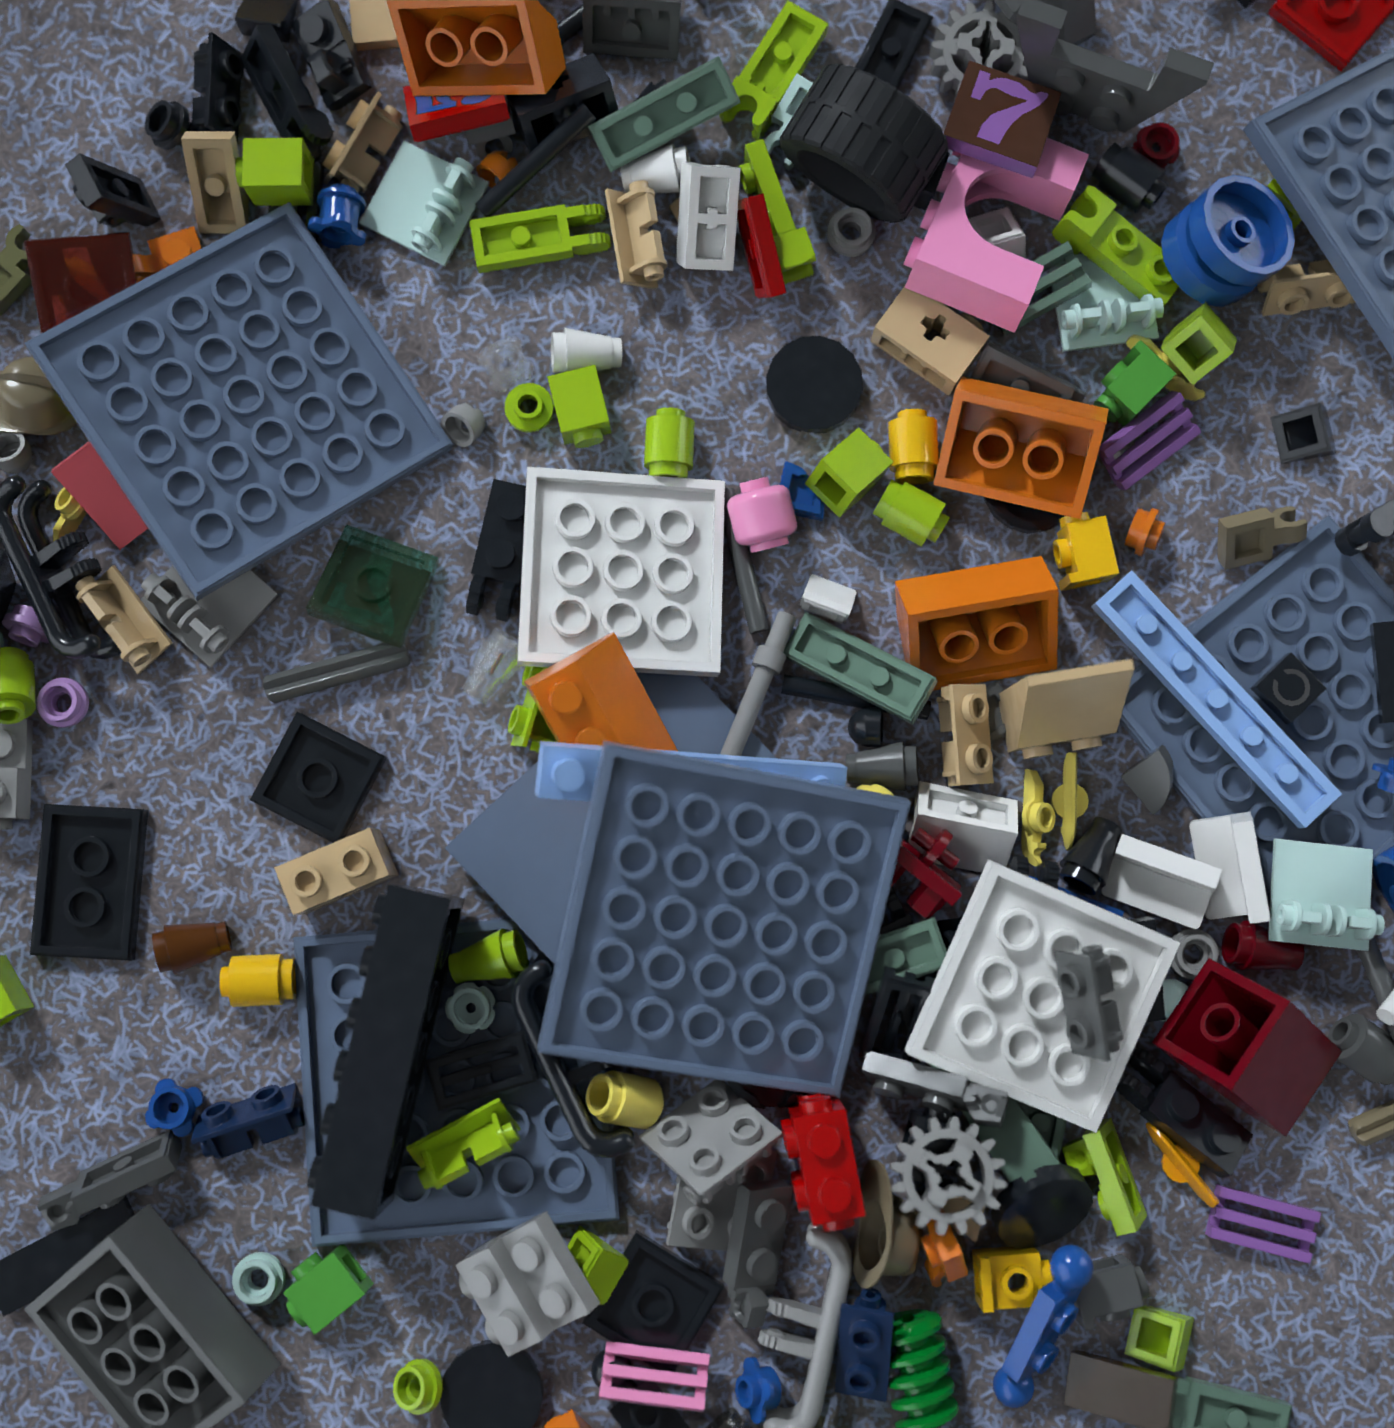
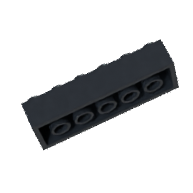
(386, 1051)

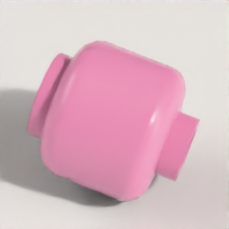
(762, 515)

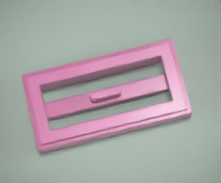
(660, 1355)

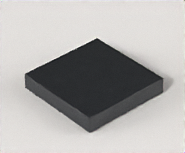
(318, 778)
(656, 1300)

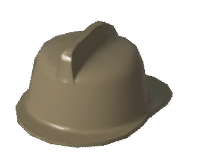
(30, 401)
(886, 1237)

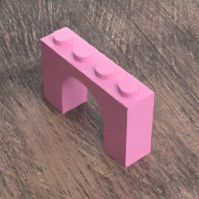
(964, 268)

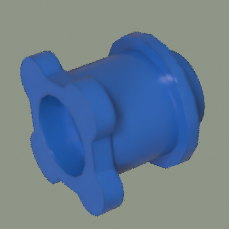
(339, 217)

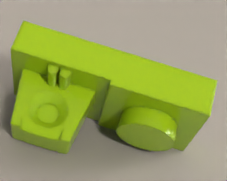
(1103, 1156)

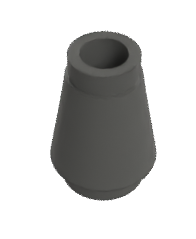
(889, 766)

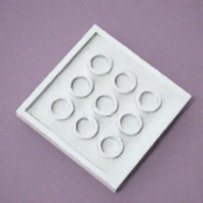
(625, 561)
(1000, 1004)

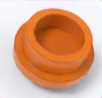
(1145, 531)

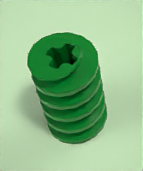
(921, 1371)

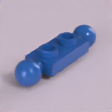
(1048, 1318)

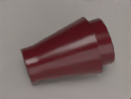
(1249, 949)

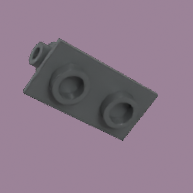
(1091, 1024)

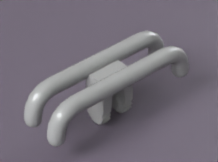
(825, 1320)

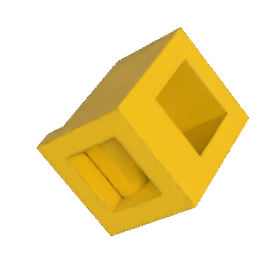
(1084, 551)
(993, 1269)

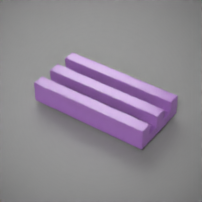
(1185, 433)
(1304, 1234)

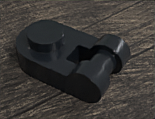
(1371, 527)

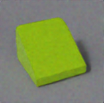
(598, 1262)
(1159, 1337)

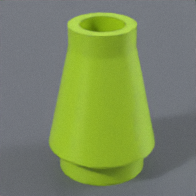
(493, 957)

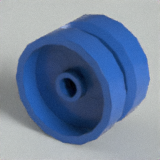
(1228, 241)

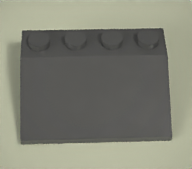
(152, 1331)

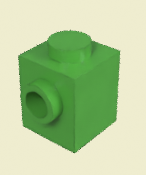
(325, 1288)

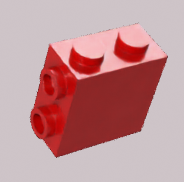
(827, 1171)

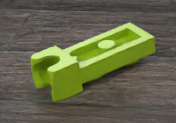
(775, 63)
(792, 244)
(1115, 245)

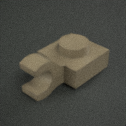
(1252, 534)

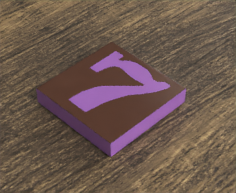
(1001, 119)

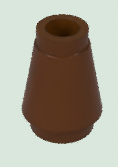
(189, 944)

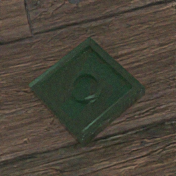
(372, 586)

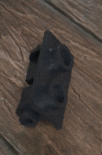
(219, 74)

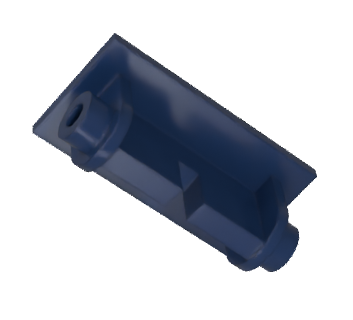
(226, 1126)
(864, 1347)

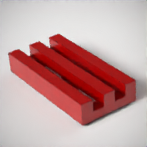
(760, 247)

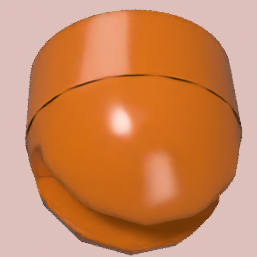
(495, 164)

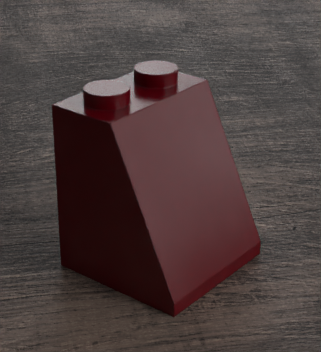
(1248, 1045)

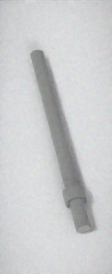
(767, 663)

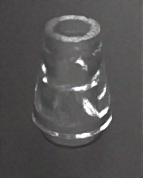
(492, 665)

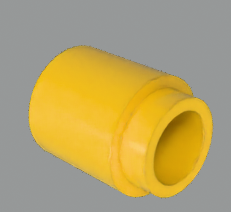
(913, 446)
(258, 980)

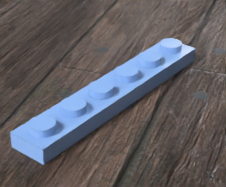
(1216, 700)
(570, 769)

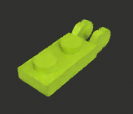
(535, 236)

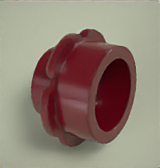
(1162, 135)

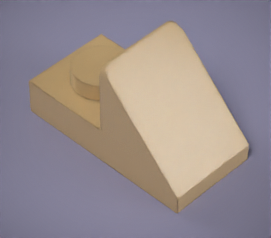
(213, 183)

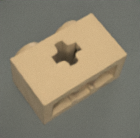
(937, 361)
(336, 871)

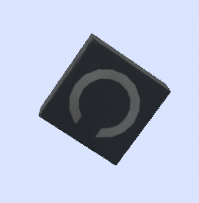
(1288, 688)

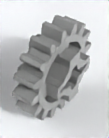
(955, 46)
(959, 1154)

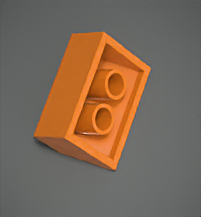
(477, 46)
(1020, 447)
(980, 622)
(598, 699)

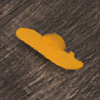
(1181, 1166)

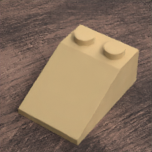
(1065, 708)

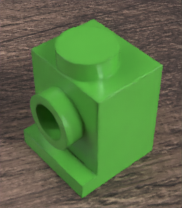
(1133, 384)

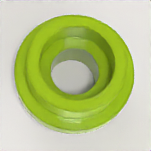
(529, 421)
(418, 1386)

